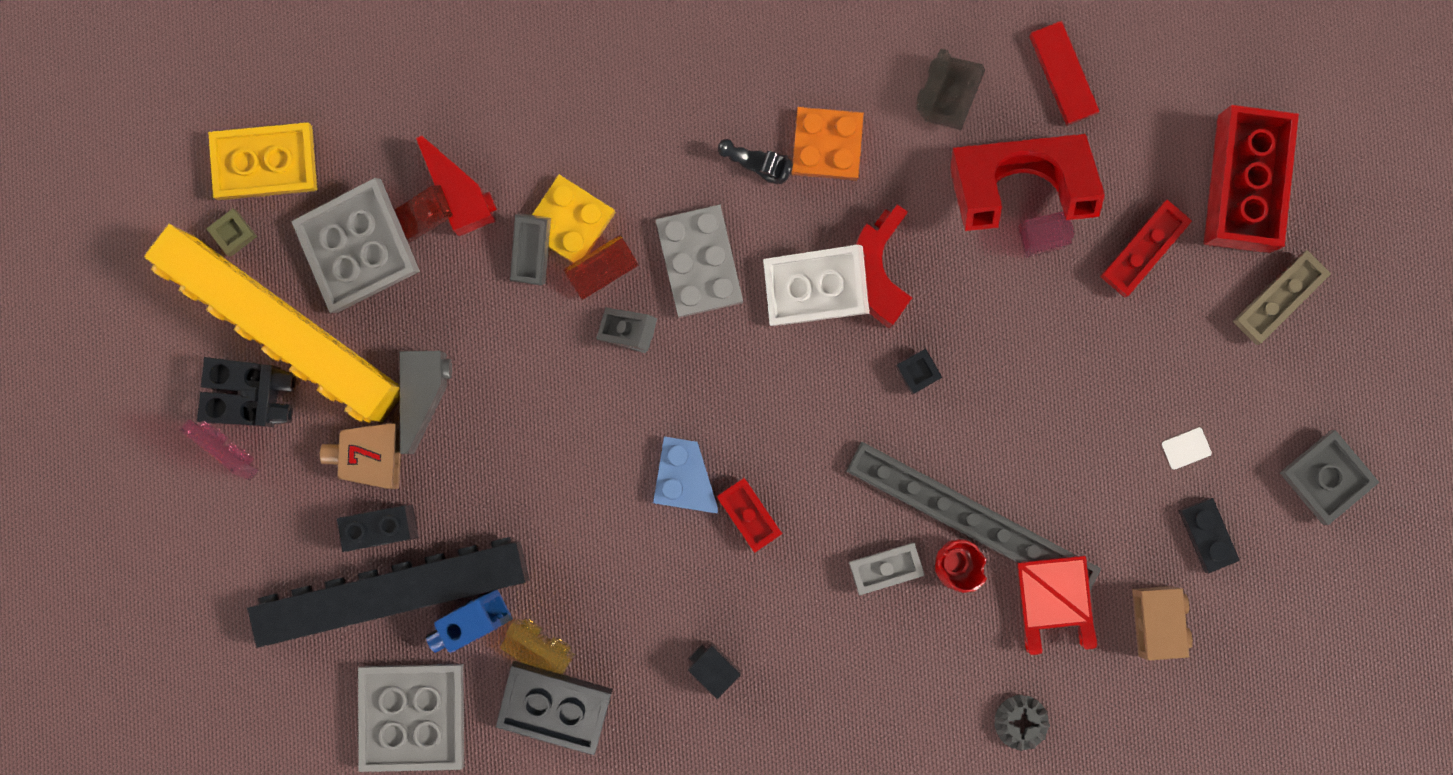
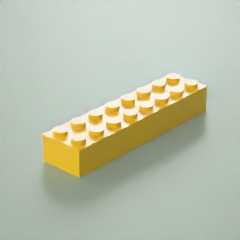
(273, 322)

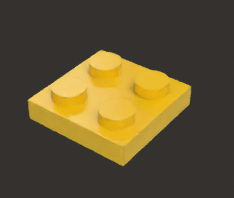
(575, 218)

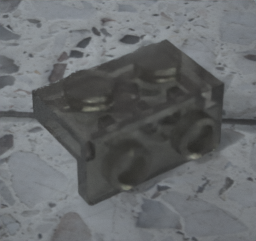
(949, 90)

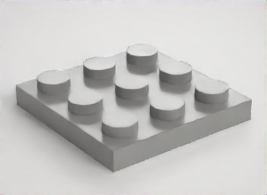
(355, 246)
(410, 717)

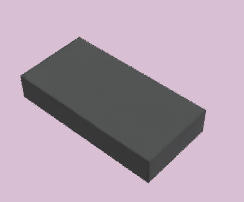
(530, 249)

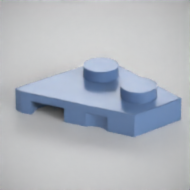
(683, 477)

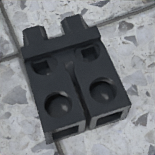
(255, 398)

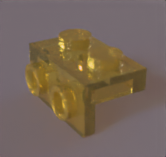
(533, 648)

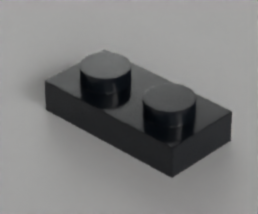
(1209, 535)

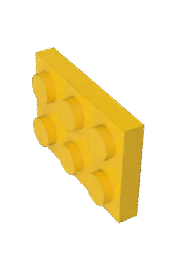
(262, 161)

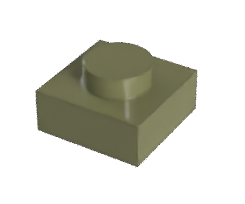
(231, 232)

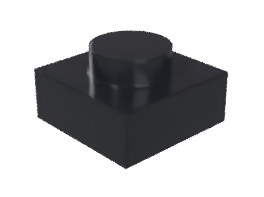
(918, 371)

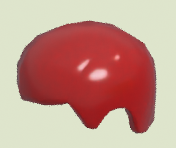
(960, 566)

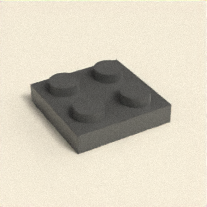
(1329, 477)

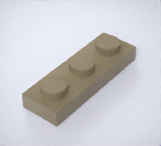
(1281, 297)

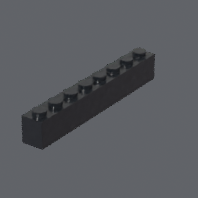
(388, 594)

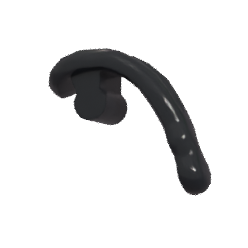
(769, 165)

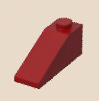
(466, 199)

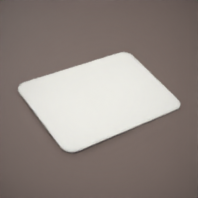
(1186, 448)

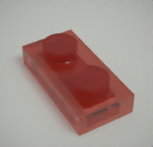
(423, 212)
(601, 267)

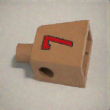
(367, 455)

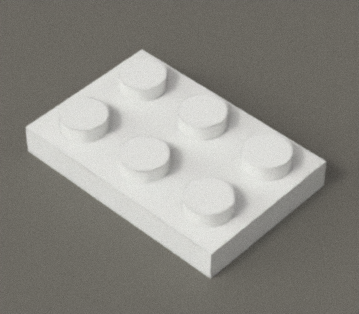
(816, 285)

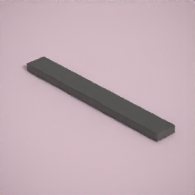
(955, 509)

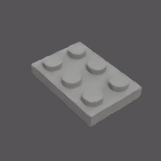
(699, 261)

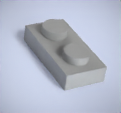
(886, 568)

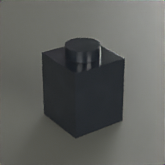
(713, 669)

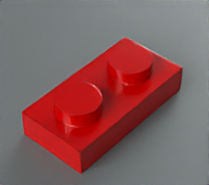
(749, 515)

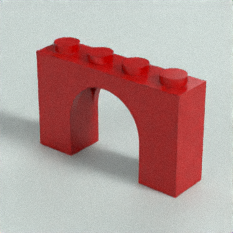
(1060, 160)

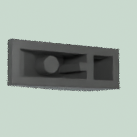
(421, 389)

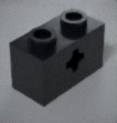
(377, 528)

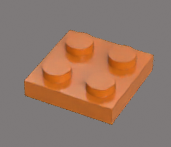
(827, 143)

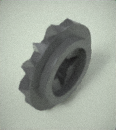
(1010, 711)

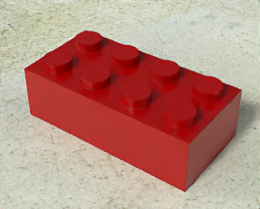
(1251, 179)

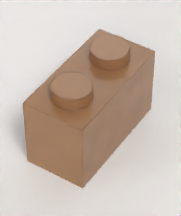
(1161, 623)

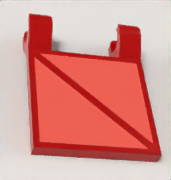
(1055, 596)

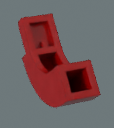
(884, 298)

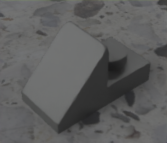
(627, 329)

